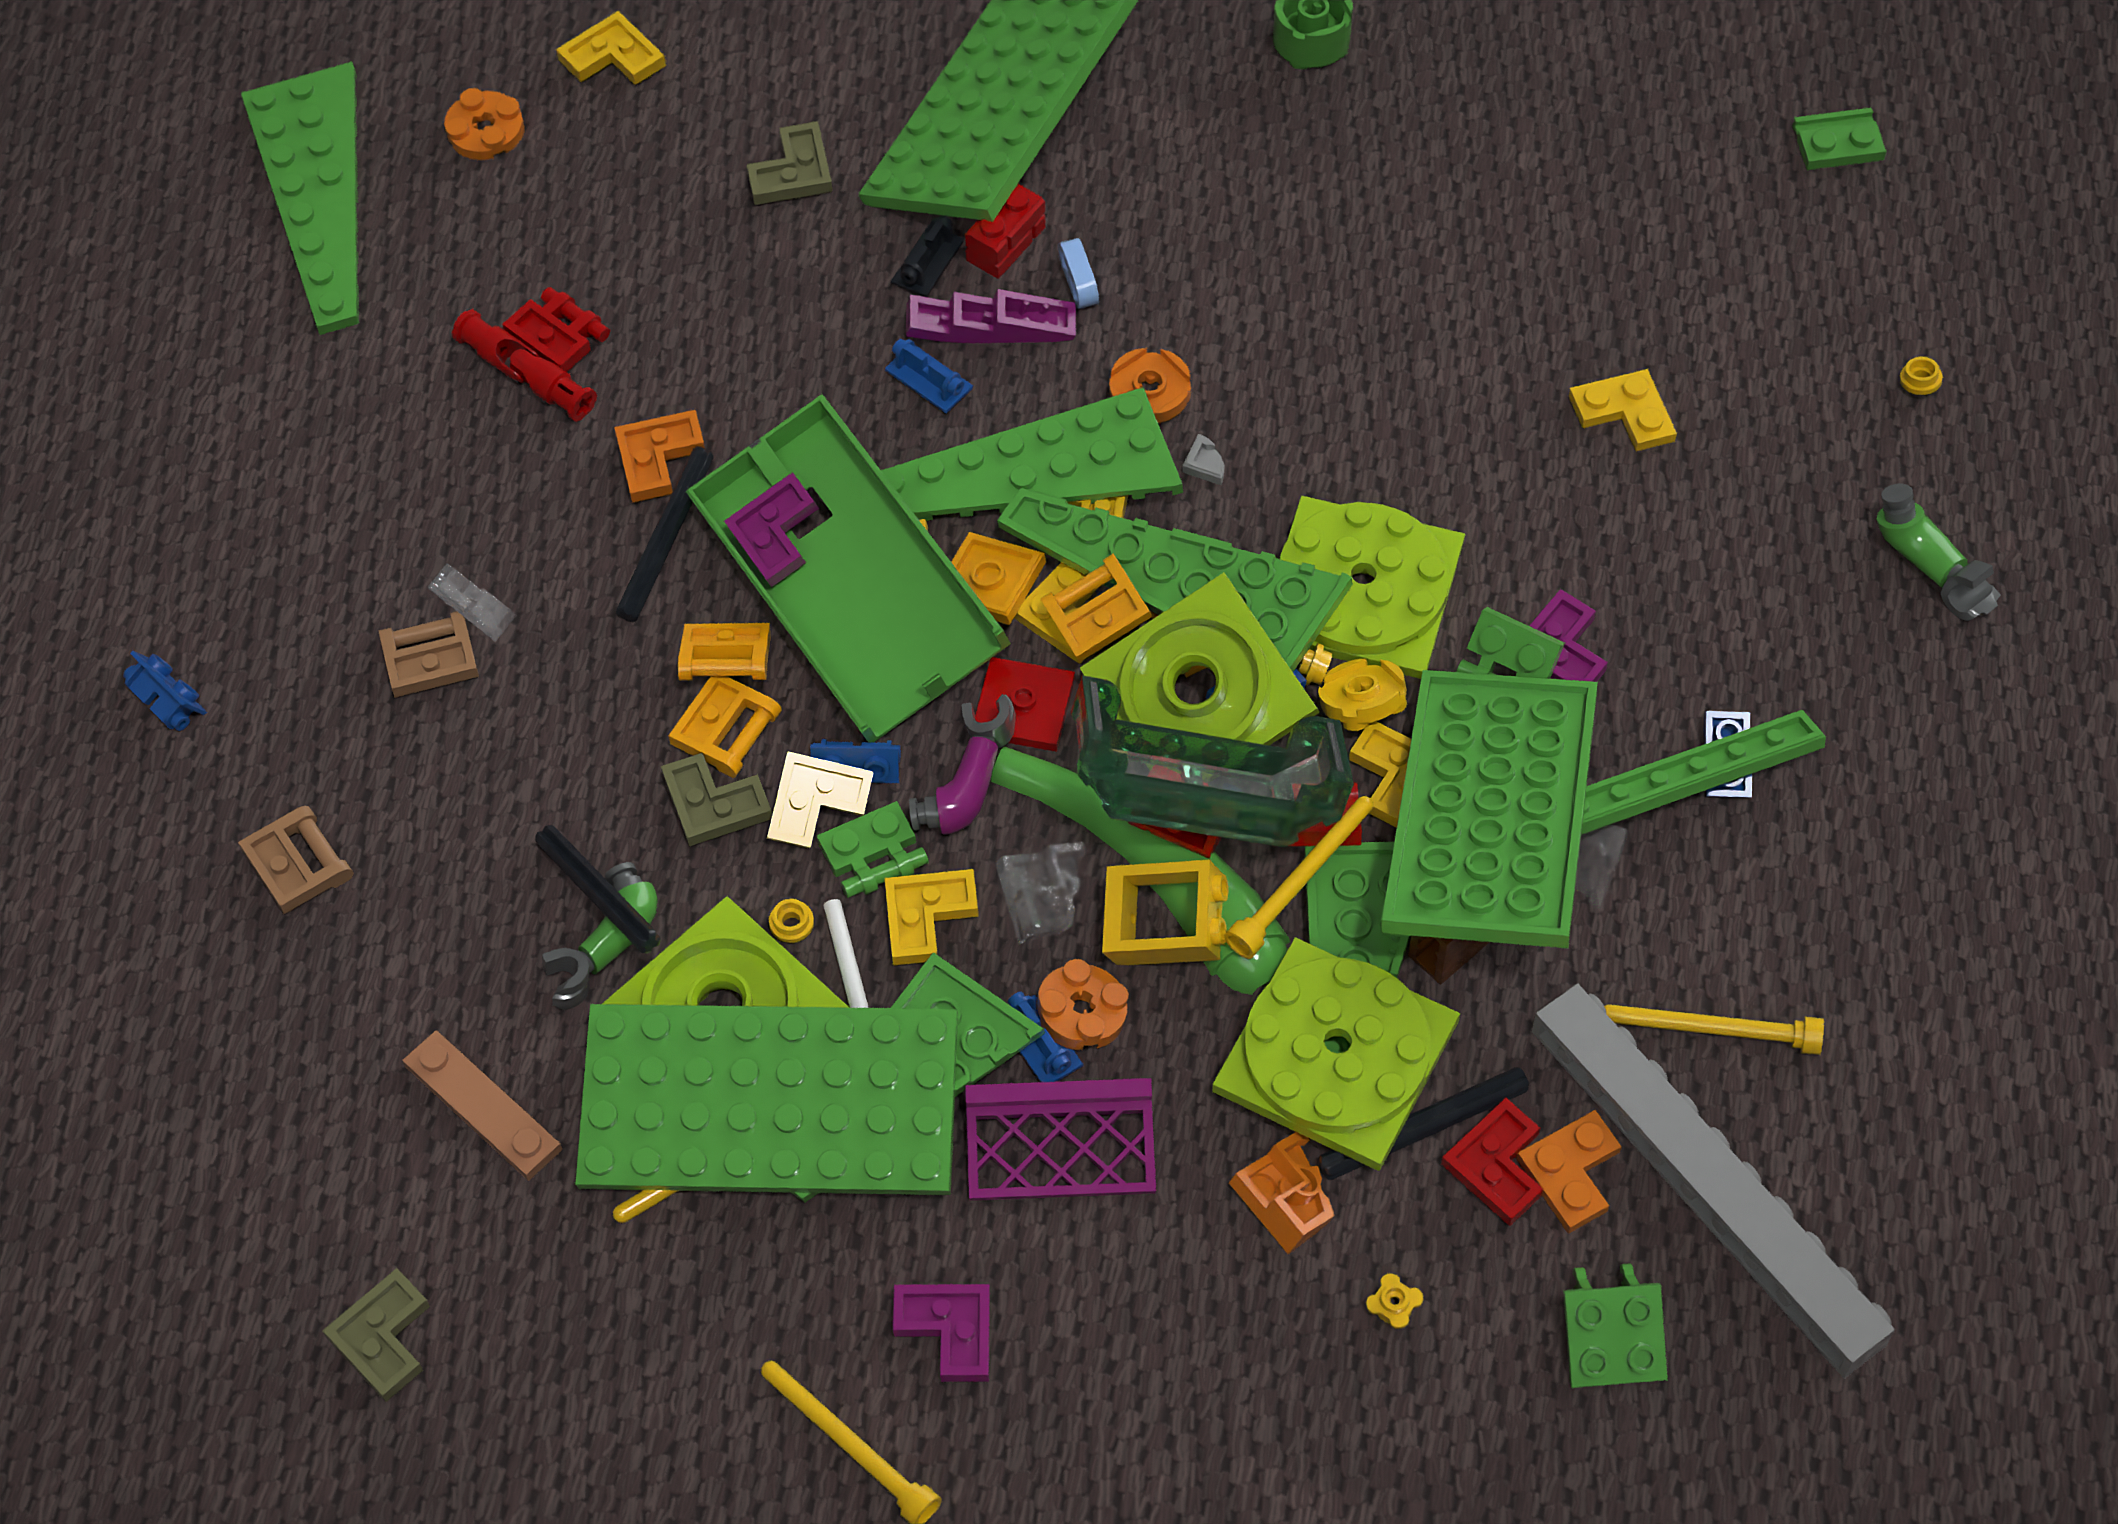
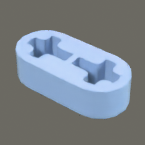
(1078, 273)

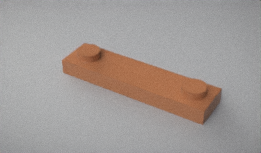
(482, 1105)

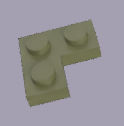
(798, 174)
(713, 811)
(368, 1334)

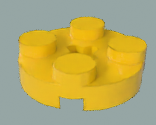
(1381, 692)

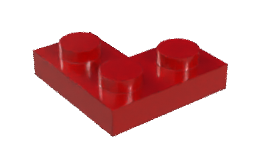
(1486, 1166)

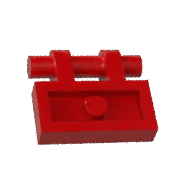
(550, 336)

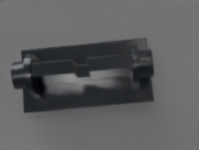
(928, 257)

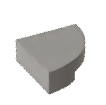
(1204, 461)

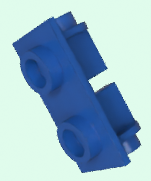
(927, 376)
(175, 698)
(876, 757)
(1044, 1056)

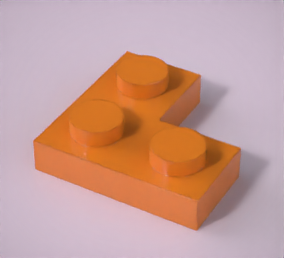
(649, 444)
(1561, 1166)

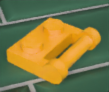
(1101, 618)
(724, 650)
(713, 716)

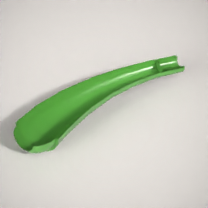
(1070, 796)

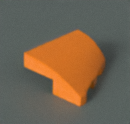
(1285, 1193)

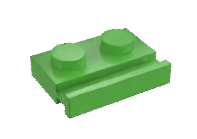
(1839, 138)

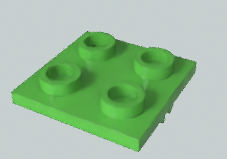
(1614, 1332)

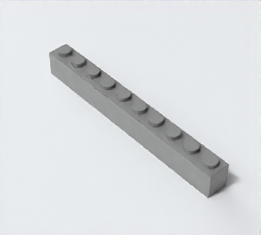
(1713, 1180)

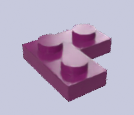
(763, 524)
(1566, 621)
(956, 1314)

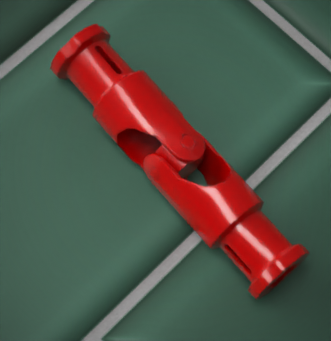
(543, 376)

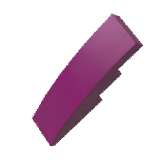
(978, 319)

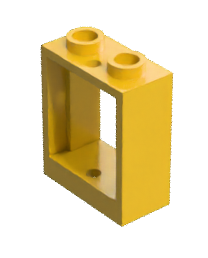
(1121, 913)

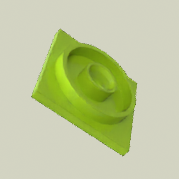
(1212, 628)
(726, 953)

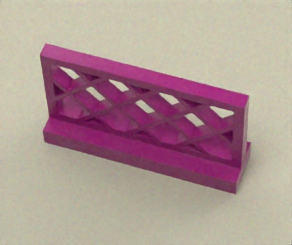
(1053, 1100)

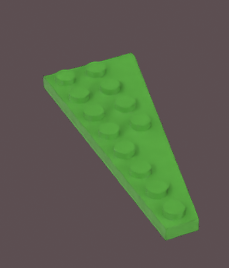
(311, 161)
(1074, 456)
(1168, 565)

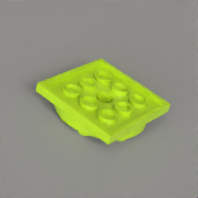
(1412, 574)
(1337, 1099)

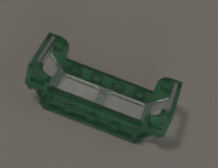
(1210, 780)

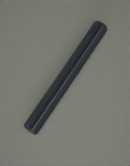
(663, 536)
(598, 889)
(1439, 1117)

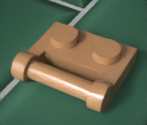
(432, 662)
(283, 867)

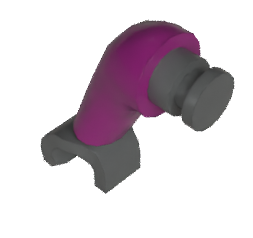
(962, 798)

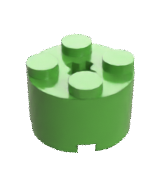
(1312, 31)

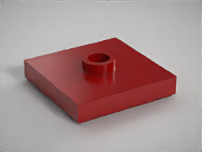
(1038, 697)

